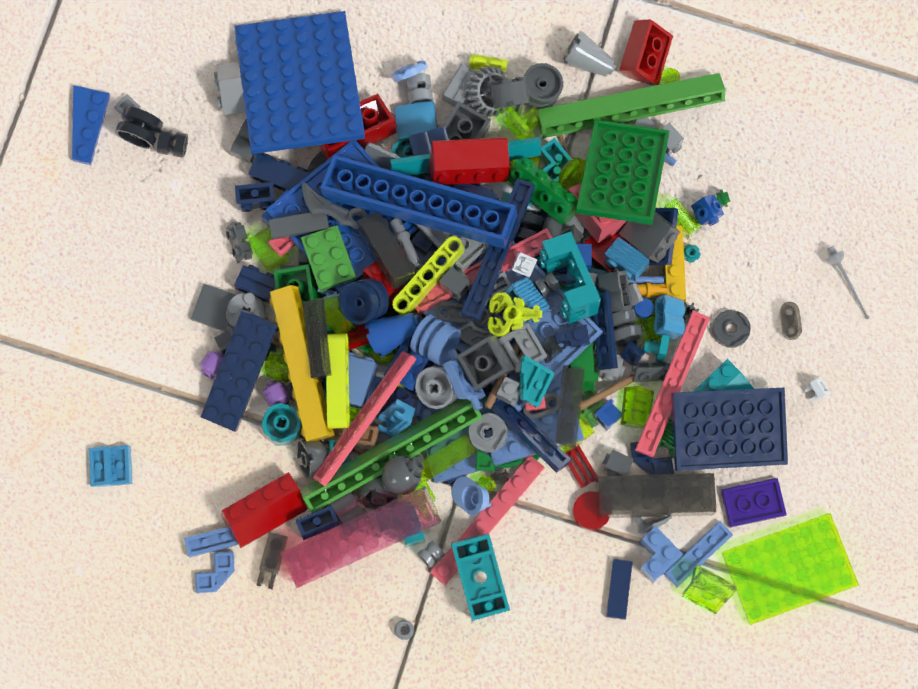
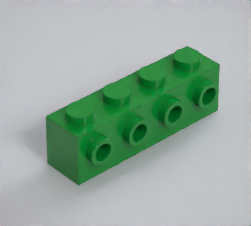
(548, 193)

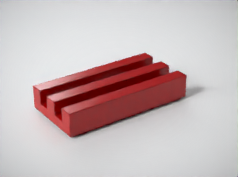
(588, 481)

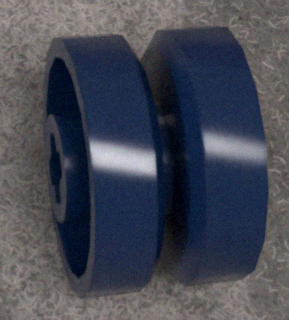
(364, 300)

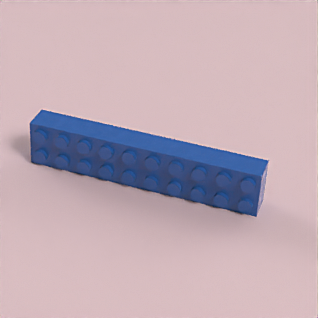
(419, 201)

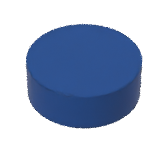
(644, 309)

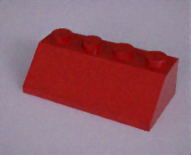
(377, 125)
(469, 161)
(264, 510)

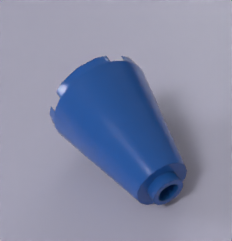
(391, 331)

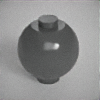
(402, 474)

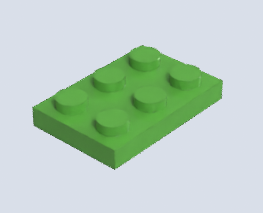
(328, 258)

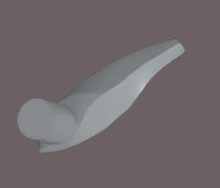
(644, 528)

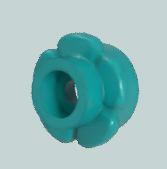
(691, 248)

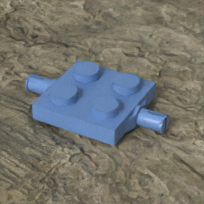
(460, 381)

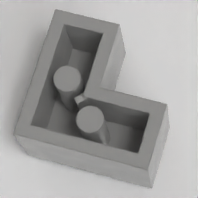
(229, 84)

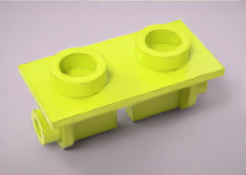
(479, 61)

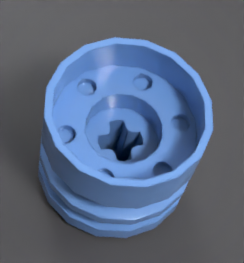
(435, 339)

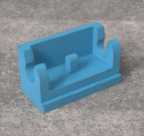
(396, 417)

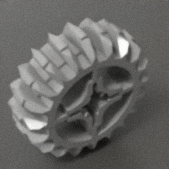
(481, 79)

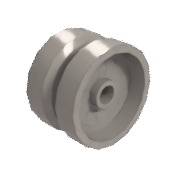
(435, 388)

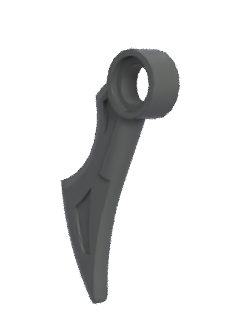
(319, 205)

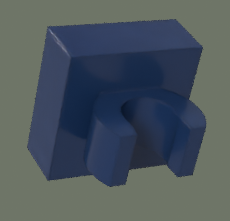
(632, 353)

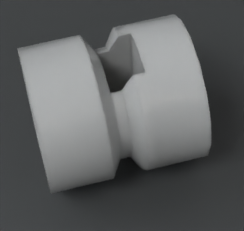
(419, 88)

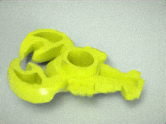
(512, 314)

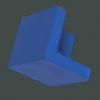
(608, 415)

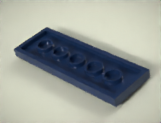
(239, 370)

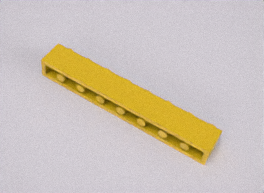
(293, 337)

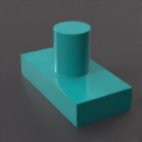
(659, 348)

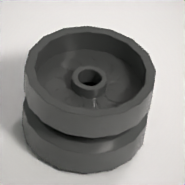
(544, 85)
(625, 327)

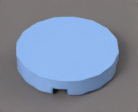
(409, 70)

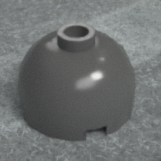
(311, 455)
(375, 495)

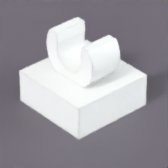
(524, 264)
(820, 389)

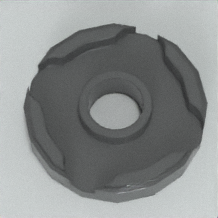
(728, 339)

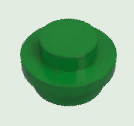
(723, 198)

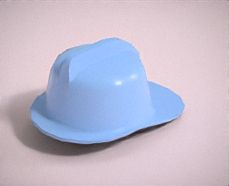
(470, 495)

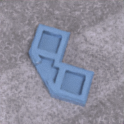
(213, 581)

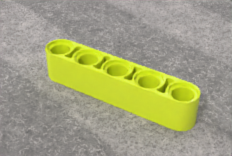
(430, 266)
(338, 383)

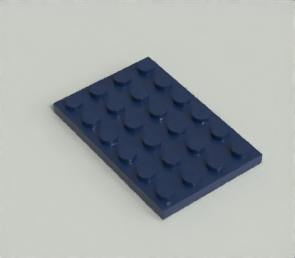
(729, 428)

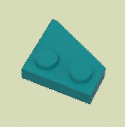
(533, 381)

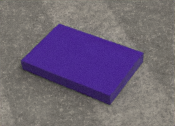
(753, 502)

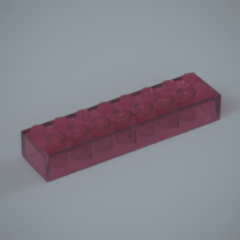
(361, 537)

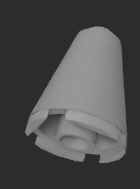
(588, 56)

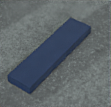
(606, 341)

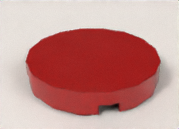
(586, 512)

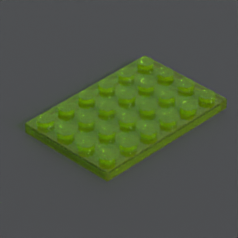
(790, 569)

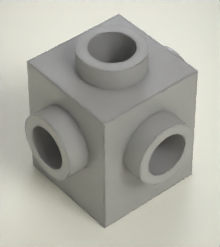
(612, 374)

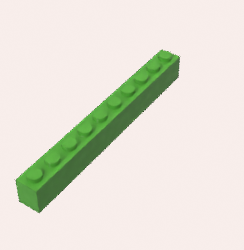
(632, 105)
(406, 443)

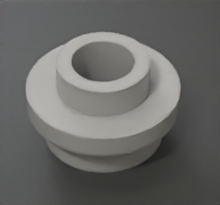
(404, 623)

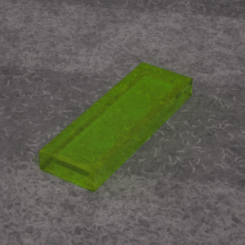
(447, 457)

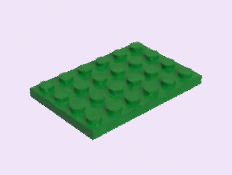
(623, 172)

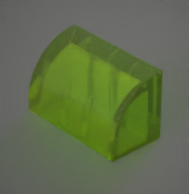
(685, 218)
(636, 406)

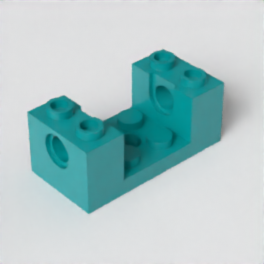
(562, 253)
(474, 556)

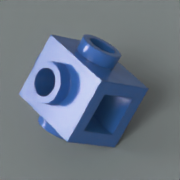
(707, 210)

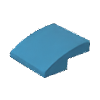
(415, 118)
(110, 466)

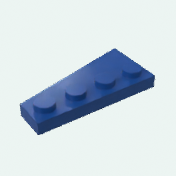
(88, 118)

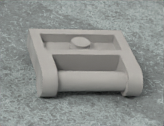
(527, 344)

